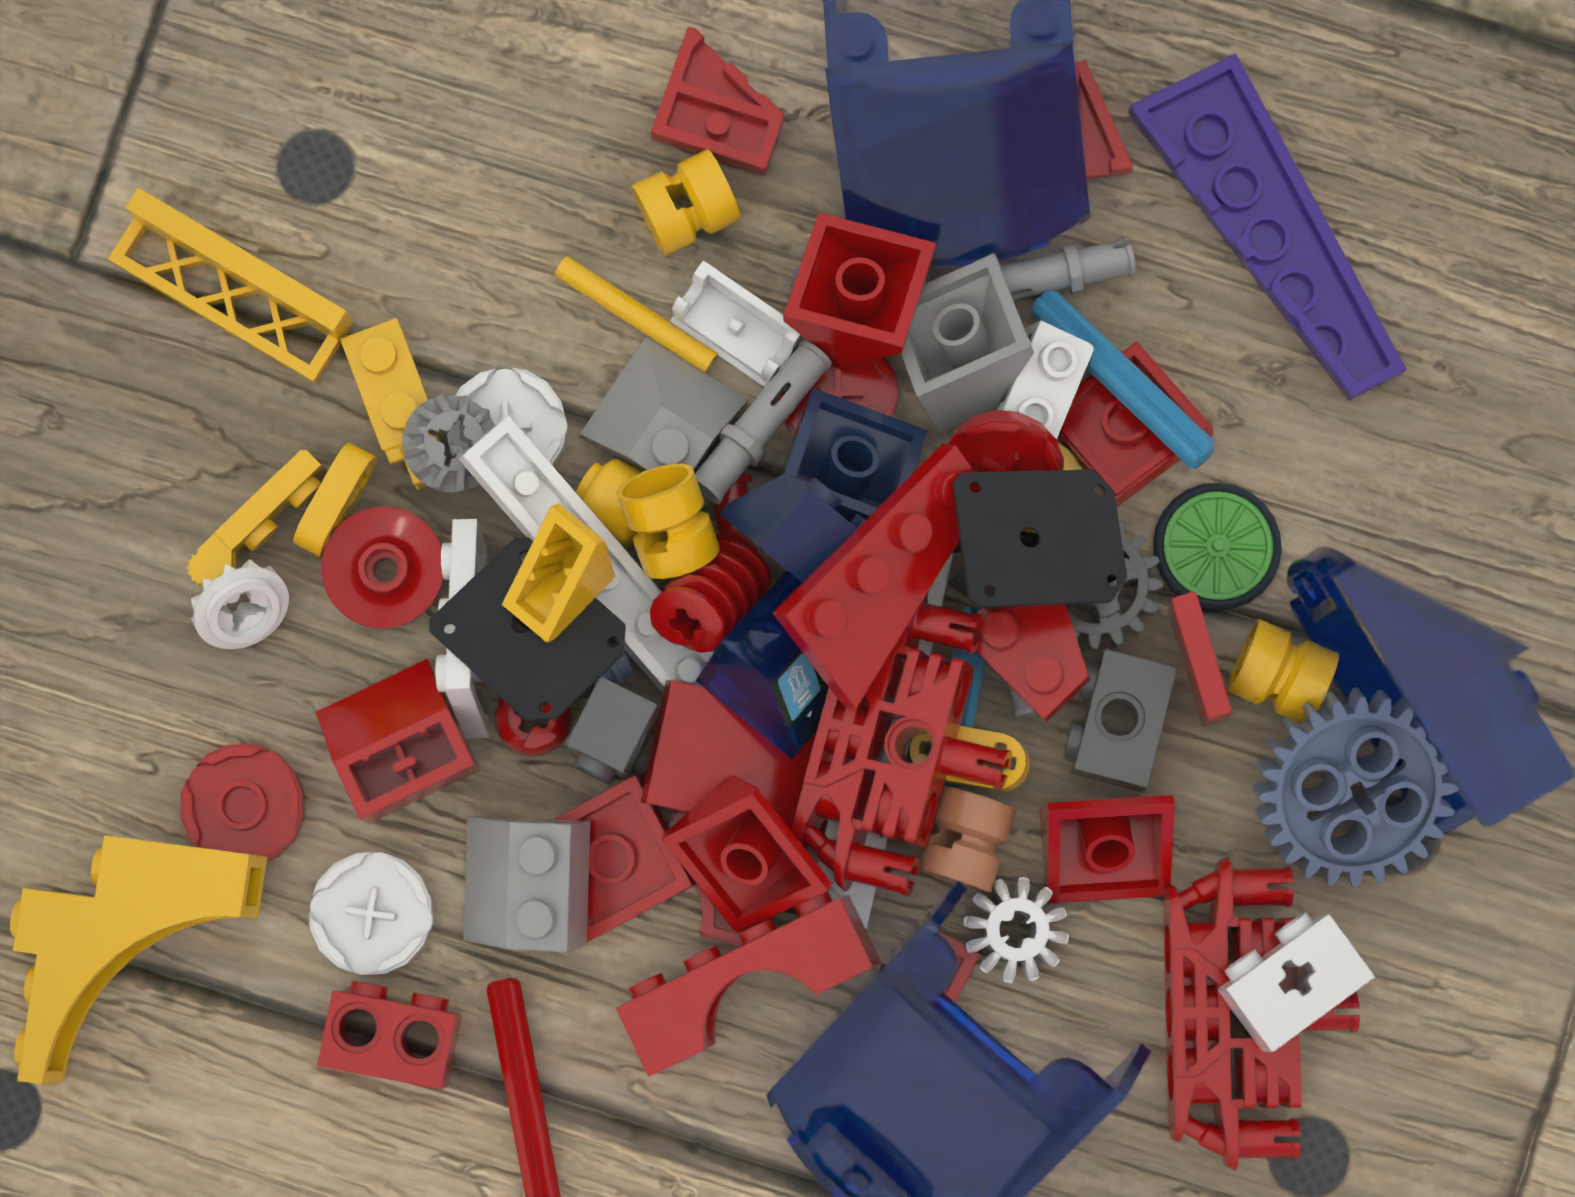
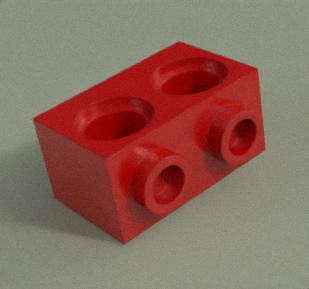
(388, 1052)

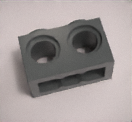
(612, 732)

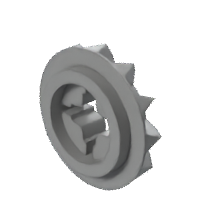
(426, 455)

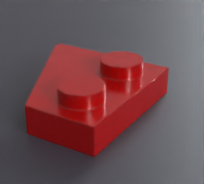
(716, 110)

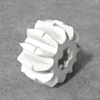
(1027, 947)

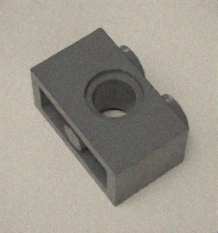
(1146, 692)

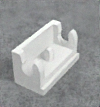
(735, 325)

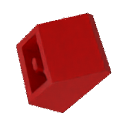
(395, 742)

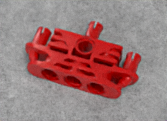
(900, 799)
(1200, 1018)

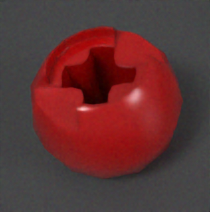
(539, 740)

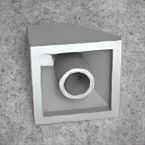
(965, 343)
(662, 411)

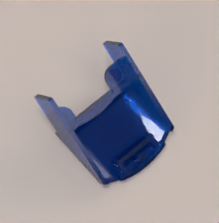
(964, 144)
(1446, 670)
(923, 1099)

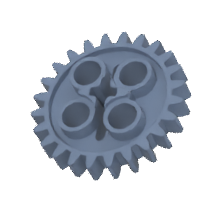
(1379, 831)

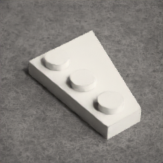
(459, 564)

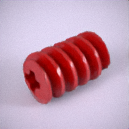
(709, 602)

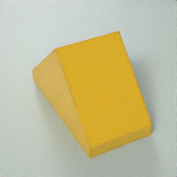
(559, 574)

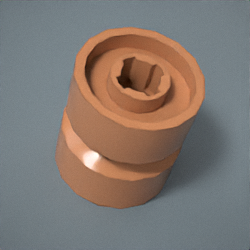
(966, 839)

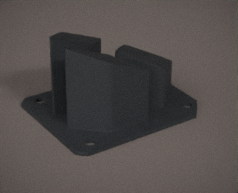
(1066, 561)
(523, 665)

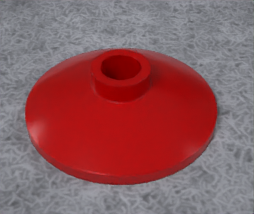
(360, 546)

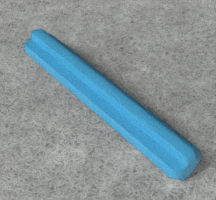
(1129, 383)

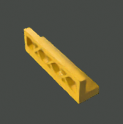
(242, 267)

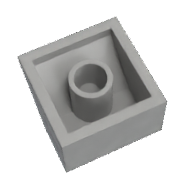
(527, 883)

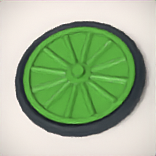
(1218, 545)

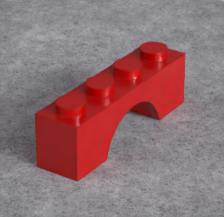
(679, 1016)

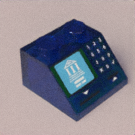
(767, 676)

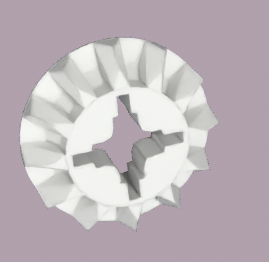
(252, 619)

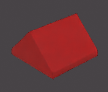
(858, 289)
(1107, 848)
(744, 855)

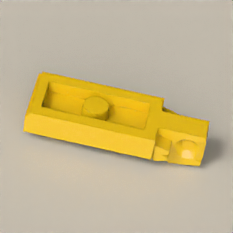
(386, 384)

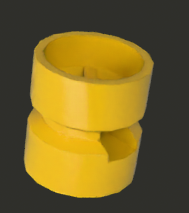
(706, 194)
(668, 521)
(1282, 671)

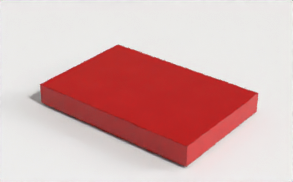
(705, 744)

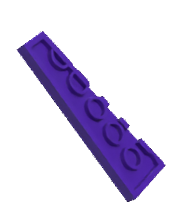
(1248, 186)

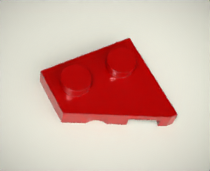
(1034, 654)

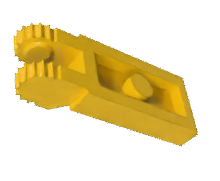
(254, 519)

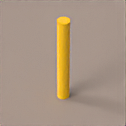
(636, 314)

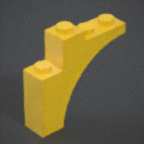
(85, 940)

